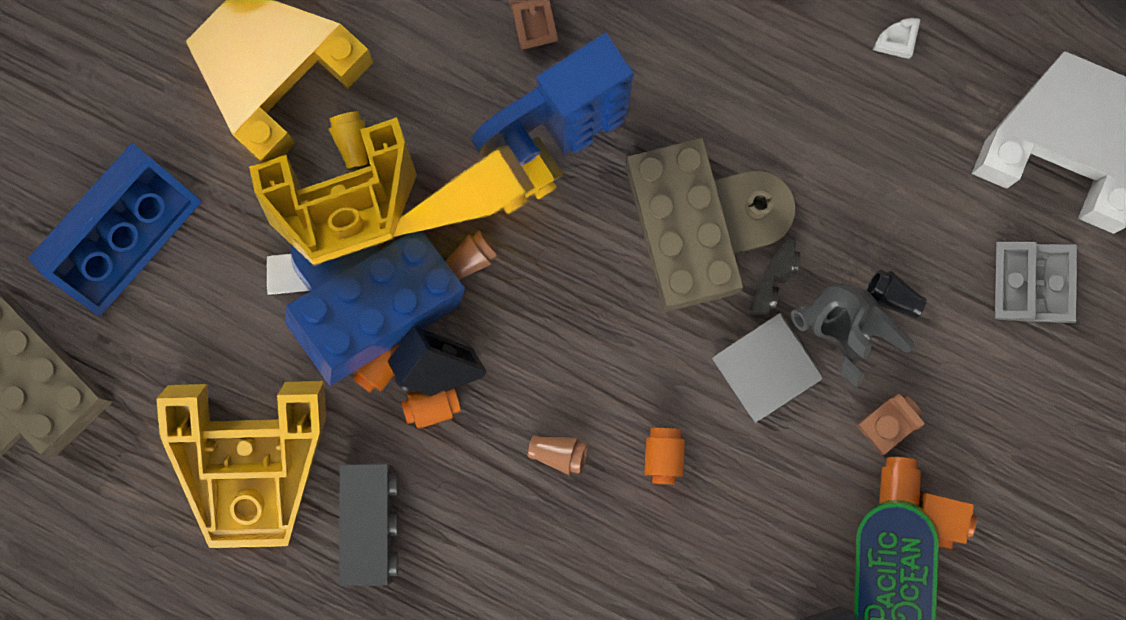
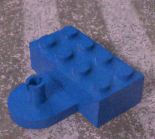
(571, 100)
(369, 302)

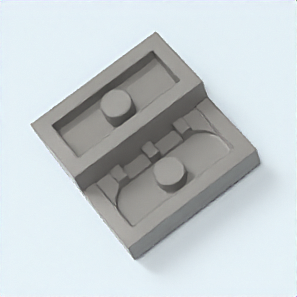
(1036, 282)
(768, 367)

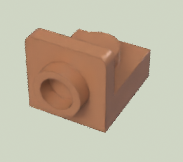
(533, 22)
(891, 422)

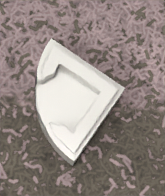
(899, 38)

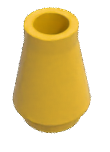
(348, 138)

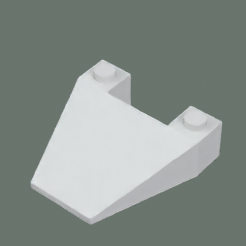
(1074, 121)

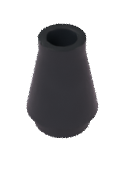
(895, 294)

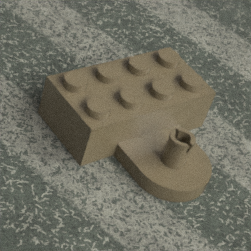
(701, 223)
(40, 386)

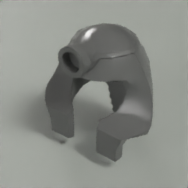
(851, 319)

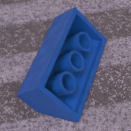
(114, 230)

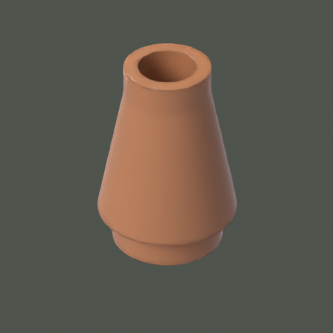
(471, 255)
(560, 453)

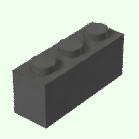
(367, 525)

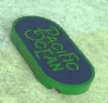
(896, 564)

